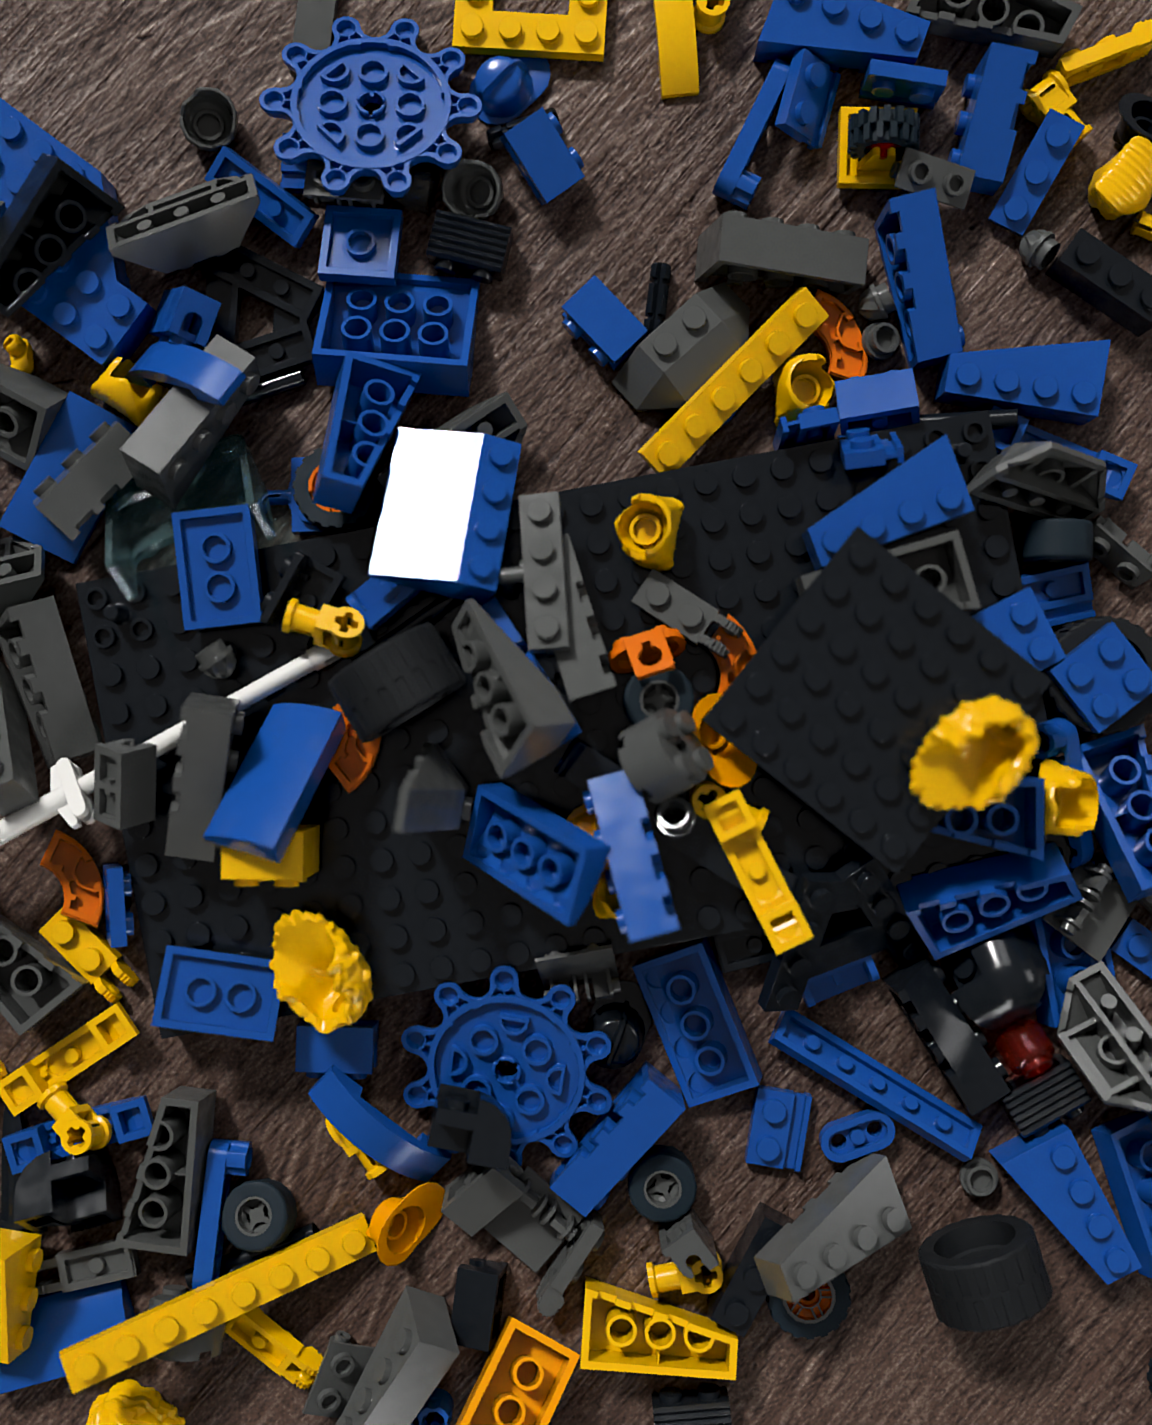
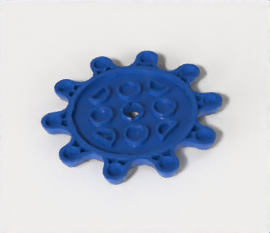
(361, 70)
(518, 1029)

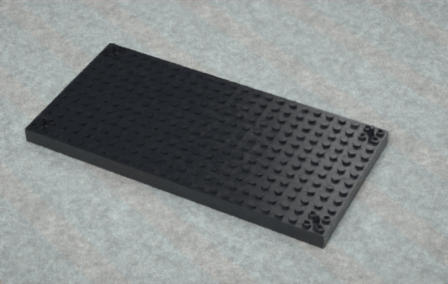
(412, 895)

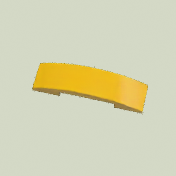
(676, 48)
(757, 872)
(67, 1058)

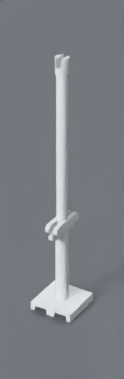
(73, 790)

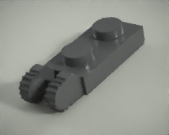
(683, 611)
(569, 1264)
(89, 1267)

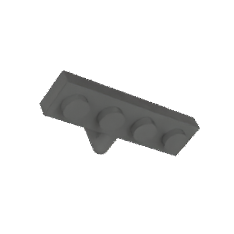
(541, 573)

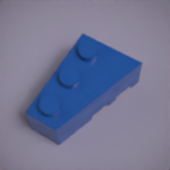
(990, 114)

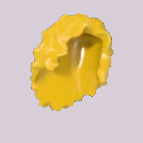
(974, 755)
(319, 971)
(132, 1405)

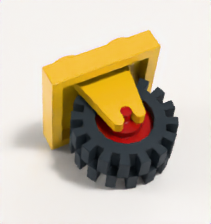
(871, 142)

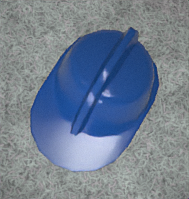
(509, 86)

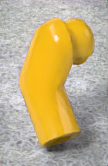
(20, 353)

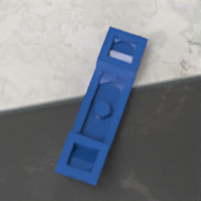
(187, 367)
(1118, 472)
(128, 1118)
(372, 1131)

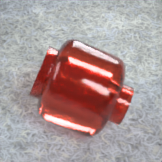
(1026, 1048)

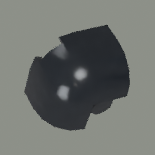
(1000, 978)
(470, 1124)
(68, 1192)

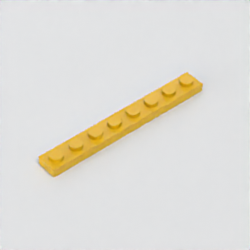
(215, 1303)

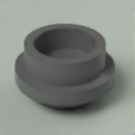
(880, 340)
(978, 1177)

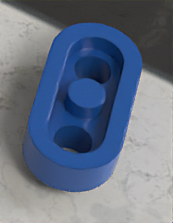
(856, 1139)

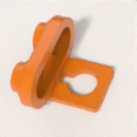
(647, 652)

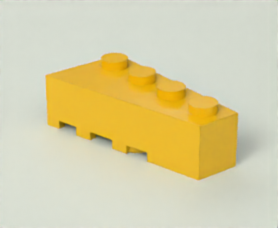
(652, 1337)

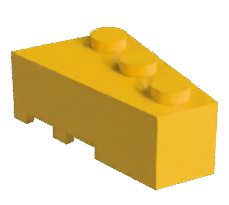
(18, 1295)

